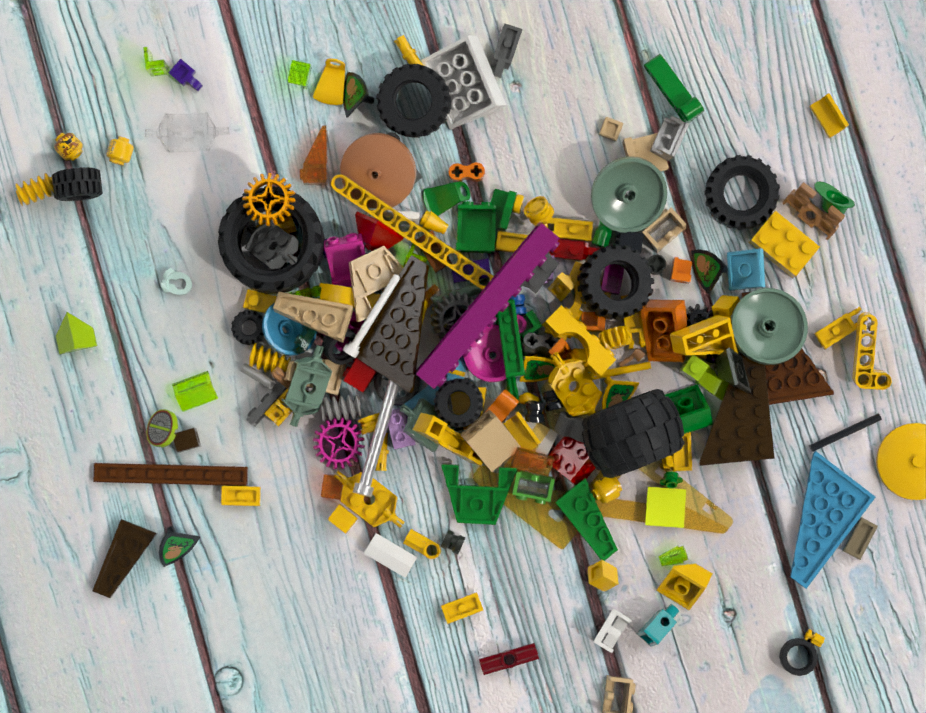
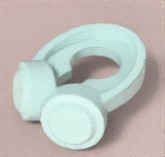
(171, 274)

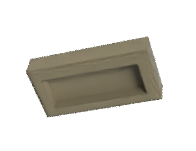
(860, 538)

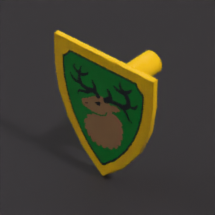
(537, 368)
(617, 391)

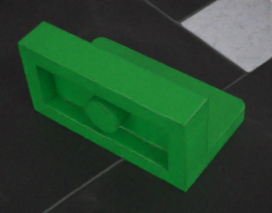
(504, 202)

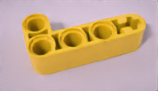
(869, 350)

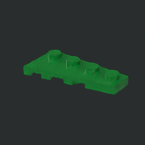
(583, 512)

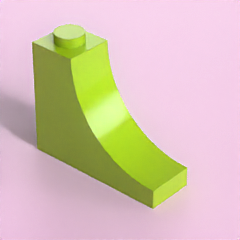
(704, 376)

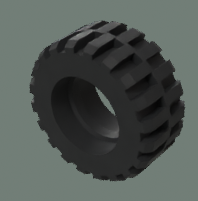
(413, 74)
(639, 275)

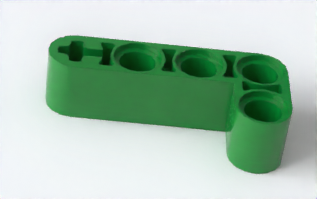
(673, 89)

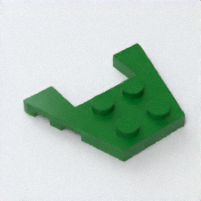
(477, 503)

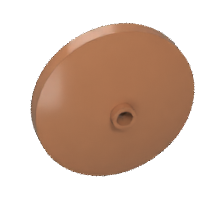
(389, 159)

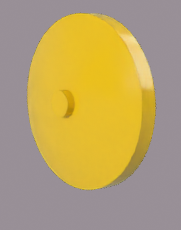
(903, 461)

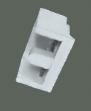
(611, 630)

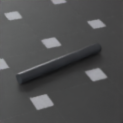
(845, 432)

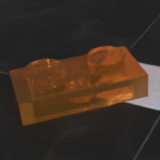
(532, 461)

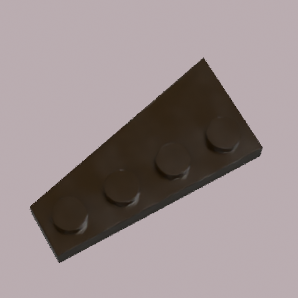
(124, 552)

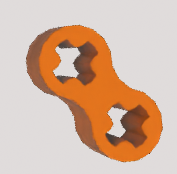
(466, 172)
(503, 405)

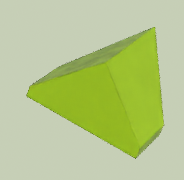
(74, 335)

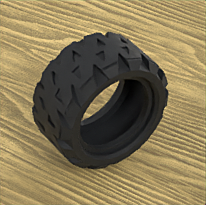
(276, 281)

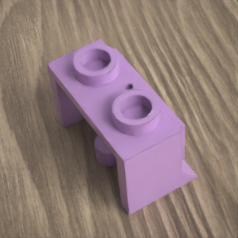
(396, 426)

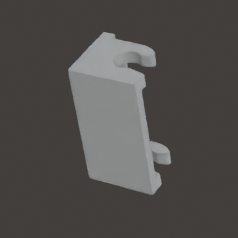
(669, 138)

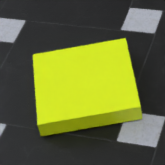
(665, 507)

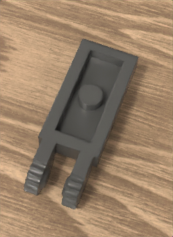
(257, 414)

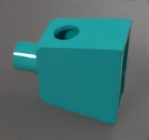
(653, 630)

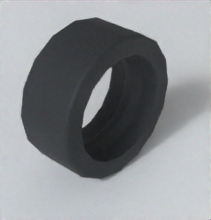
(339, 358)
(812, 652)

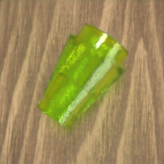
(673, 556)

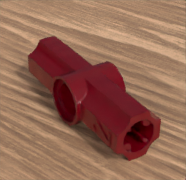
(496, 663)

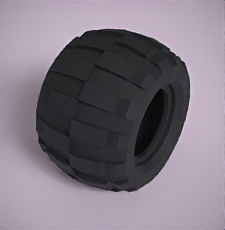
(633, 433)

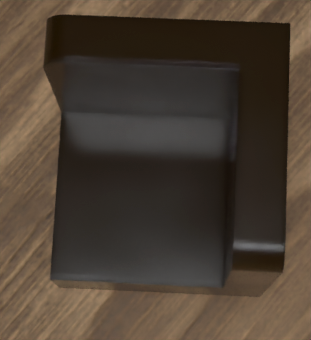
(187, 440)

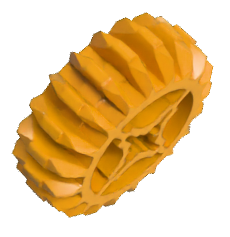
(259, 198)

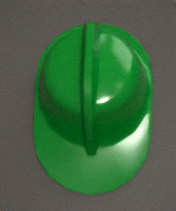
(834, 197)

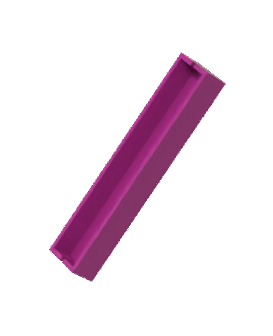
(487, 305)

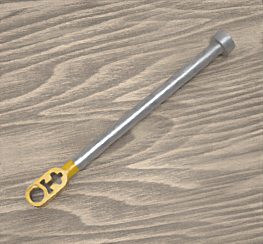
(363, 487)

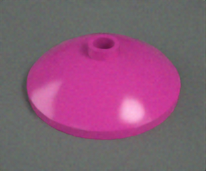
(478, 358)

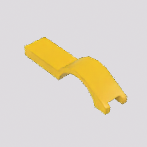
(343, 295)

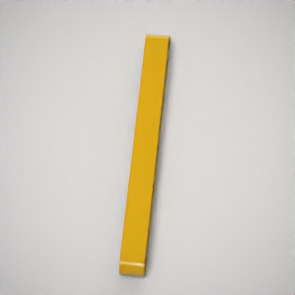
(410, 234)

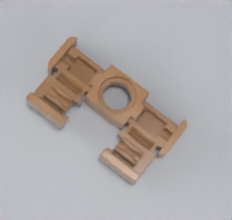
(825, 222)

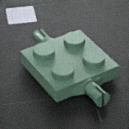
(421, 407)

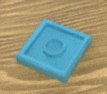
(746, 269)

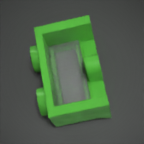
(533, 486)

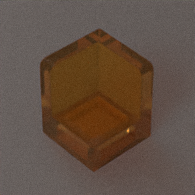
(331, 487)

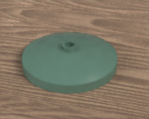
(642, 203)
(780, 314)

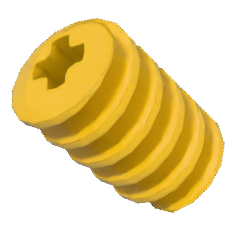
(35, 189)
(267, 360)

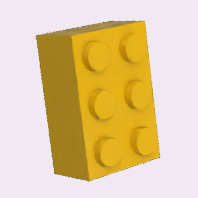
(784, 244)

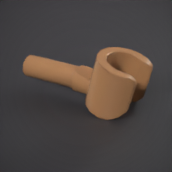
(638, 354)

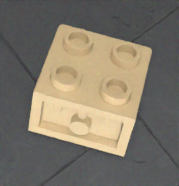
(641, 148)

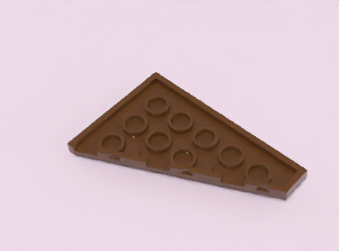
(794, 379)

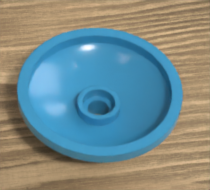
(276, 338)

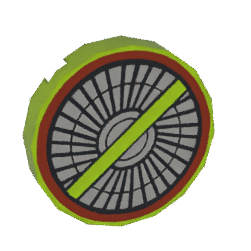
(162, 428)

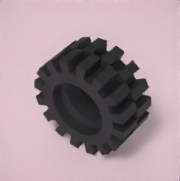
(237, 327)

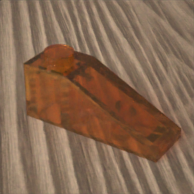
(315, 164)

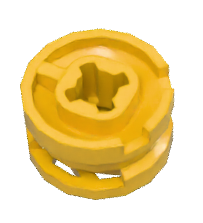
(538, 210)
(368, 423)

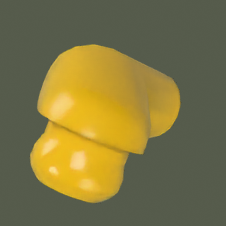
(526, 396)

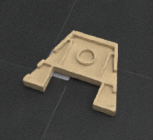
(369, 275)

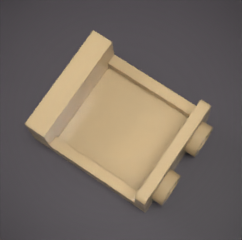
(490, 440)

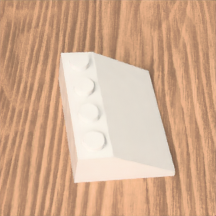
(469, 79)

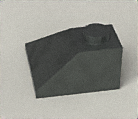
(732, 369)

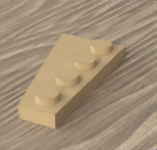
(317, 314)

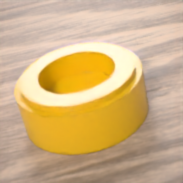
(518, 203)

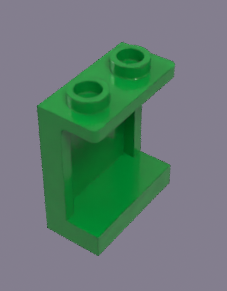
(476, 227)

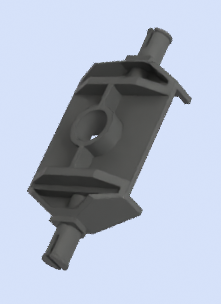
(265, 239)

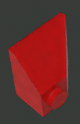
(375, 233)

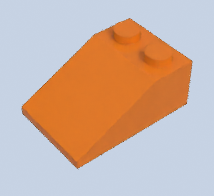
(659, 321)

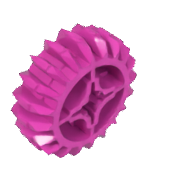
(323, 436)

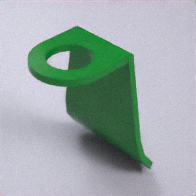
(444, 197)

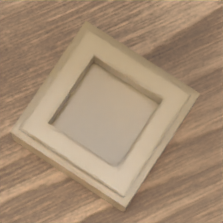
(611, 129)

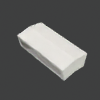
(390, 555)

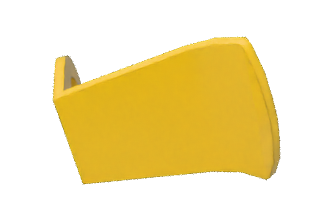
(331, 83)

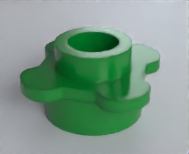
(671, 479)

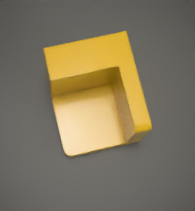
(725, 306)
(342, 518)
(603, 575)

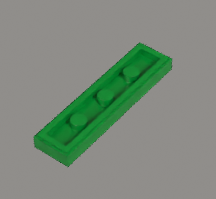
(511, 341)

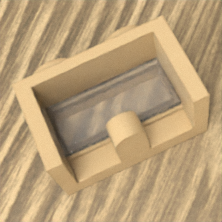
(664, 229)
(618, 695)

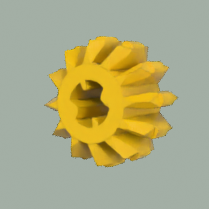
(615, 337)

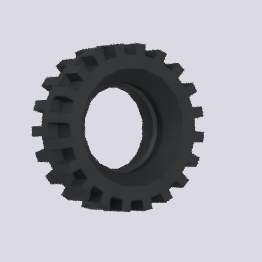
(759, 174)

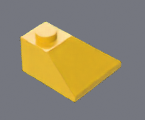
(685, 584)

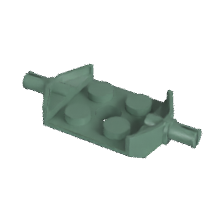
(307, 371)

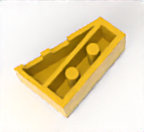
(705, 337)

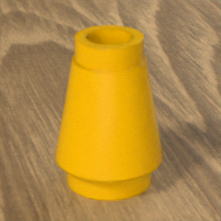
(432, 222)

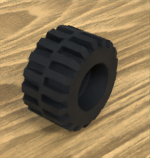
(77, 184)
(472, 413)

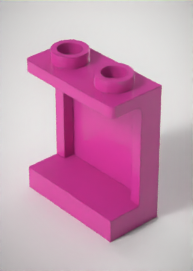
(339, 254)

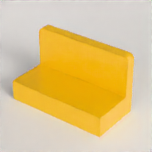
(829, 115)
(522, 432)

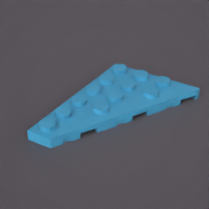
(828, 514)

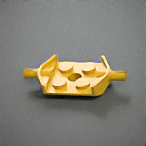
(585, 395)
(375, 514)

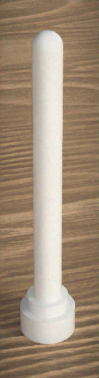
(353, 347)

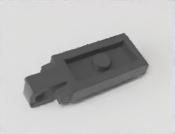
(506, 48)

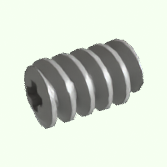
(341, 408)

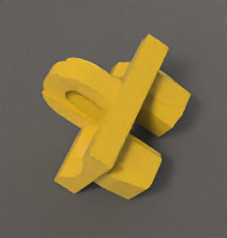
(275, 413)

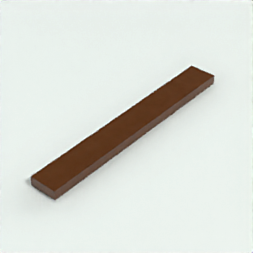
(170, 474)

